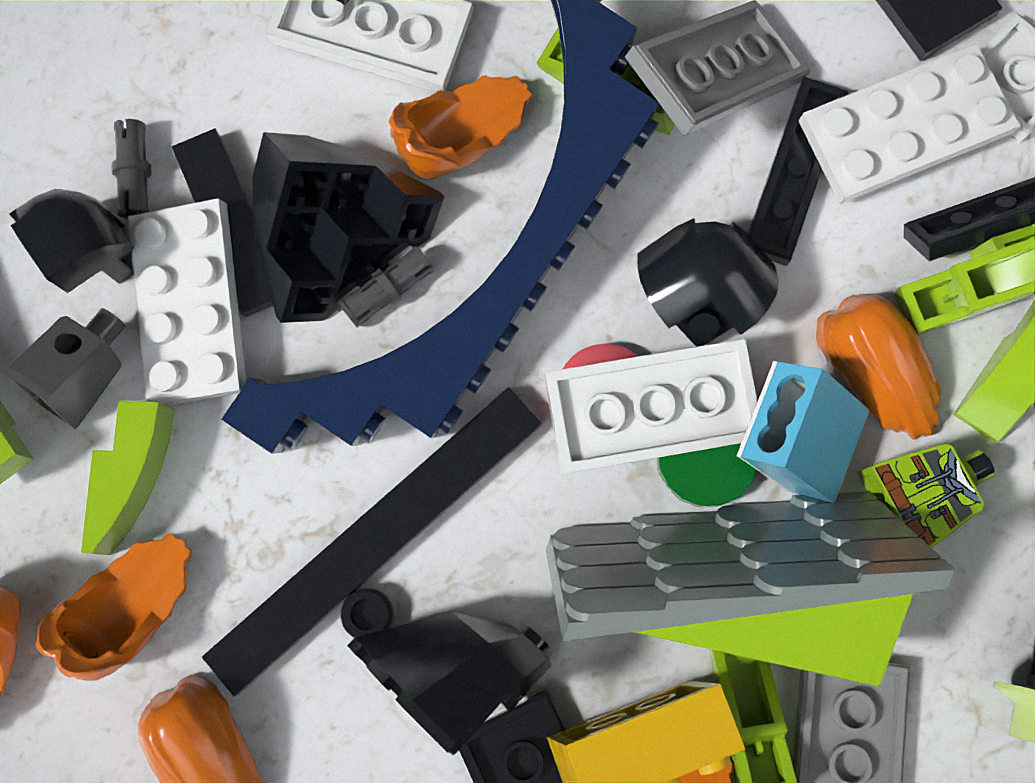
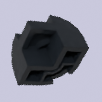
(72, 238)
(707, 279)

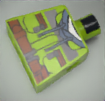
(930, 489)

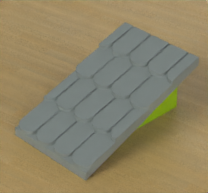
(757, 581)

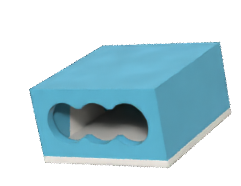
(803, 431)

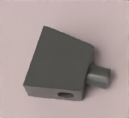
(70, 365)

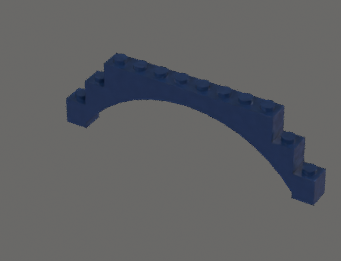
(432, 372)

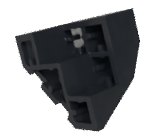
(330, 221)
(454, 670)

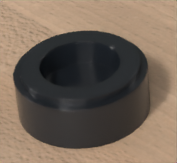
(366, 612)

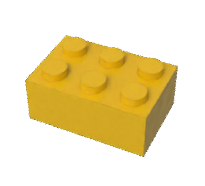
(652, 739)

